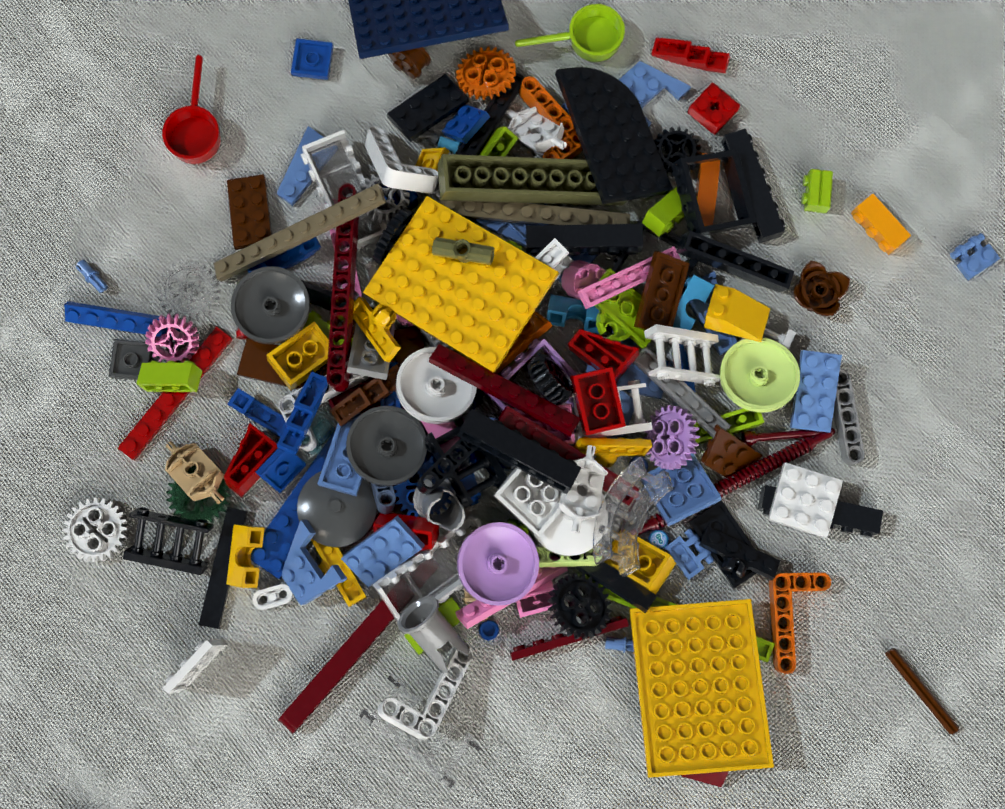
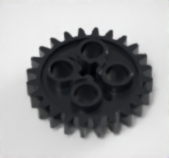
(391, 234)
(591, 597)

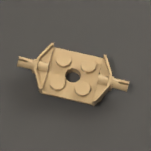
(203, 481)

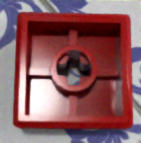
(713, 119)

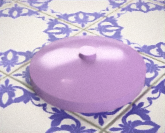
(498, 563)

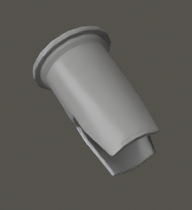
(451, 518)
(430, 630)

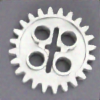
(83, 543)

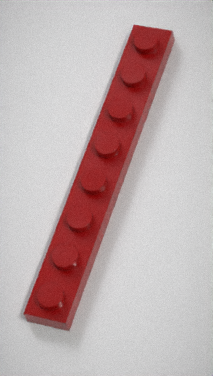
(170, 401)

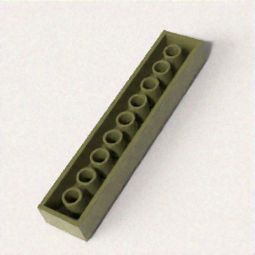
(517, 180)

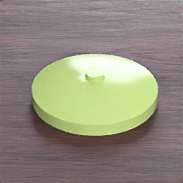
(759, 375)

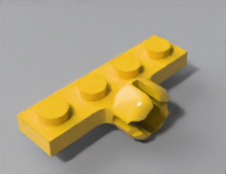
(376, 327)
(610, 449)
(350, 588)

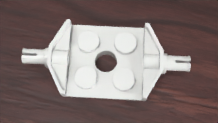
(527, 126)
(592, 479)

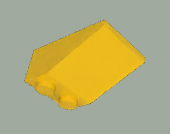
(736, 314)
(300, 355)
(654, 565)

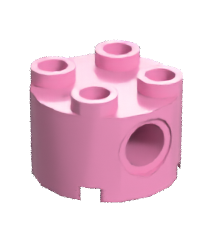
(580, 275)

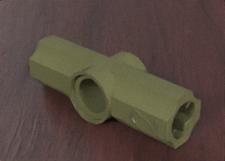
(451, 248)

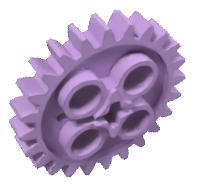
(672, 437)

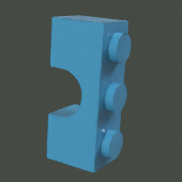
(695, 289)
(565, 308)

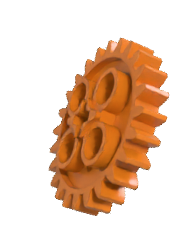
(486, 73)

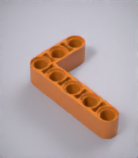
(551, 106)
(787, 613)

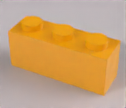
(880, 224)

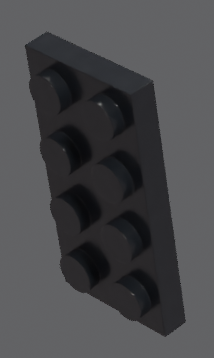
(427, 107)

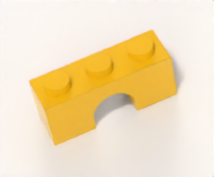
(240, 569)

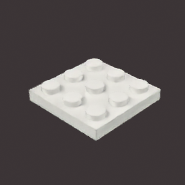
(805, 500)
(193, 666)

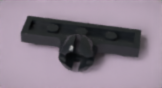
(738, 556)

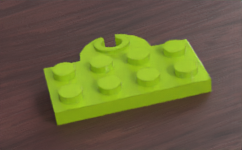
(621, 314)

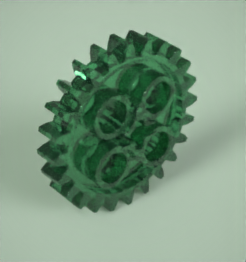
(181, 499)

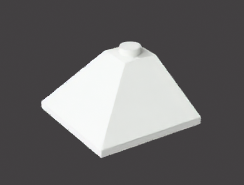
(530, 500)

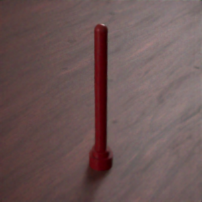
(751, 437)

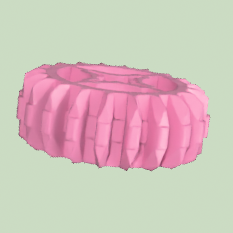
(156, 342)

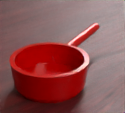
(191, 130)

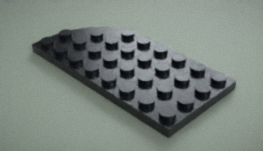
(613, 135)

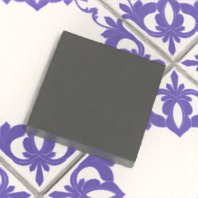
(127, 359)

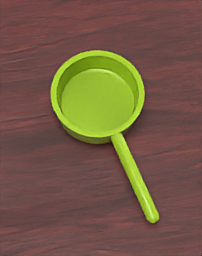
(593, 32)

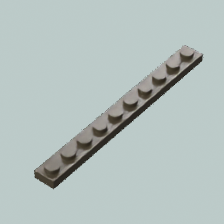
(534, 213)
(300, 232)

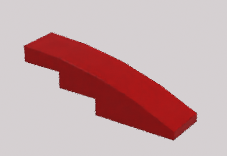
(689, 55)

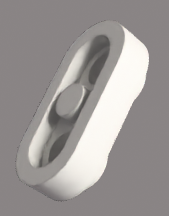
(273, 597)

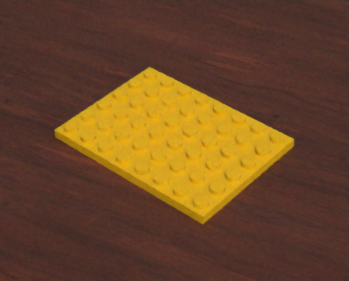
(462, 304)
(700, 688)

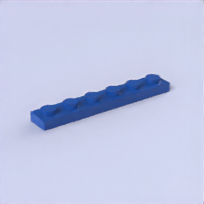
(110, 318)

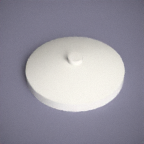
(431, 392)
(562, 541)

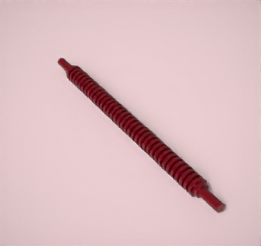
(753, 472)

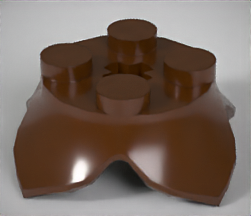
(833, 287)

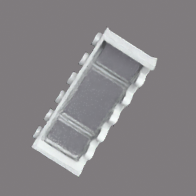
(333, 165)
(426, 572)

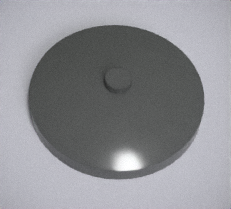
(270, 305)
(386, 446)
(337, 516)

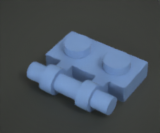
(978, 261)
(685, 558)

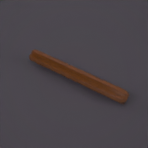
(922, 691)

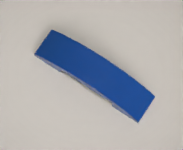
(292, 256)
(257, 412)

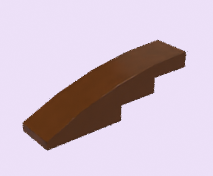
(365, 397)

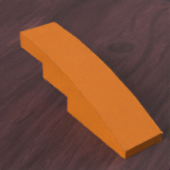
(707, 190)

